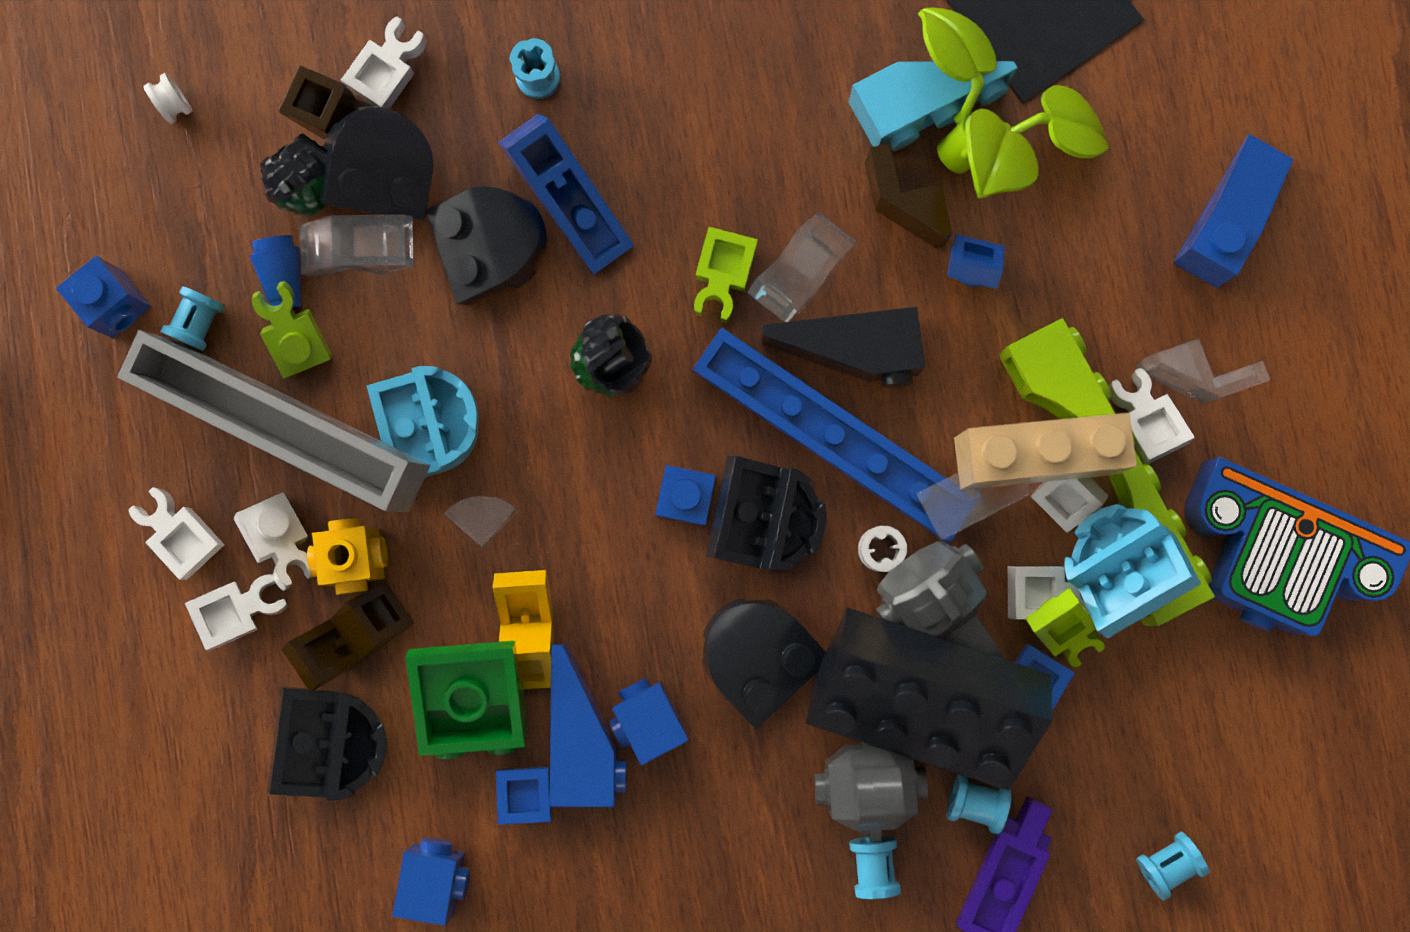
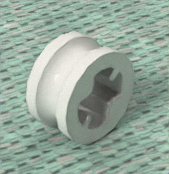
(168, 98)
(880, 533)

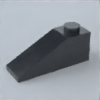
(863, 345)

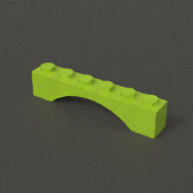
(1055, 376)

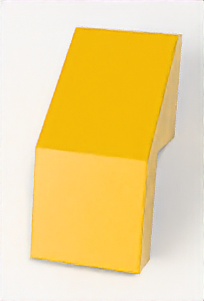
(527, 618)

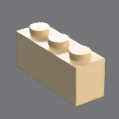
(1045, 451)

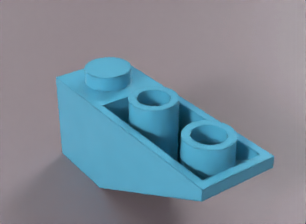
(916, 95)

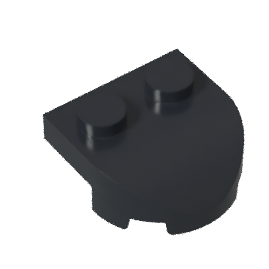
(377, 164)
(487, 241)
(765, 516)
(758, 656)
(324, 744)

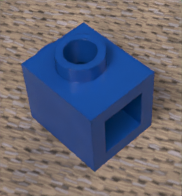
(103, 297)
(647, 721)
(431, 882)

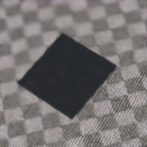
(1047, 35)

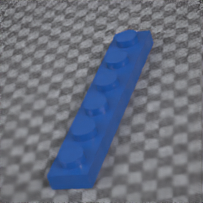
(818, 425)

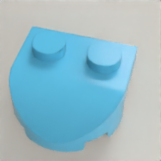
(427, 416)
(1127, 567)

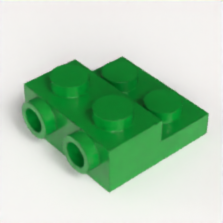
(467, 699)

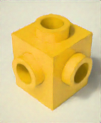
(366, 556)

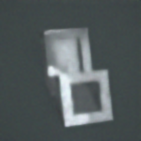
(356, 243)
(802, 267)
(1188, 372)
(957, 509)

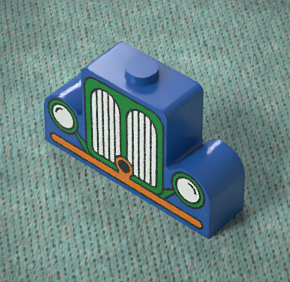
(1288, 551)

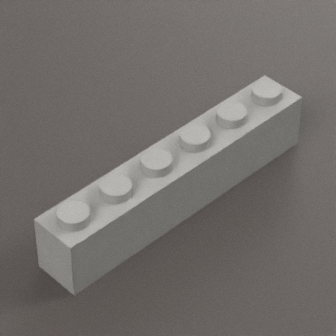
(274, 422)

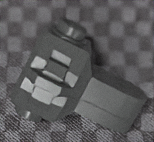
(938, 595)
(870, 788)

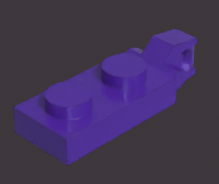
(1008, 873)

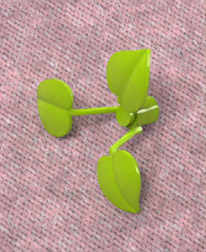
(981, 142)

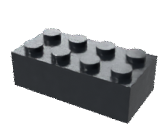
(930, 699)

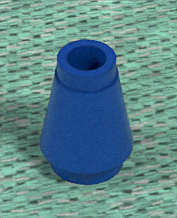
(277, 261)

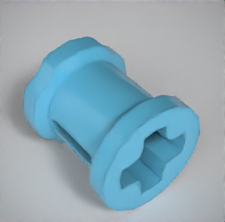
(536, 83)
(193, 318)
(978, 804)
(1172, 865)
(875, 867)

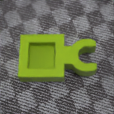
(724, 265)
(291, 338)
(1065, 626)

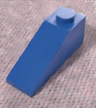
(566, 192)
(1235, 213)
(581, 745)

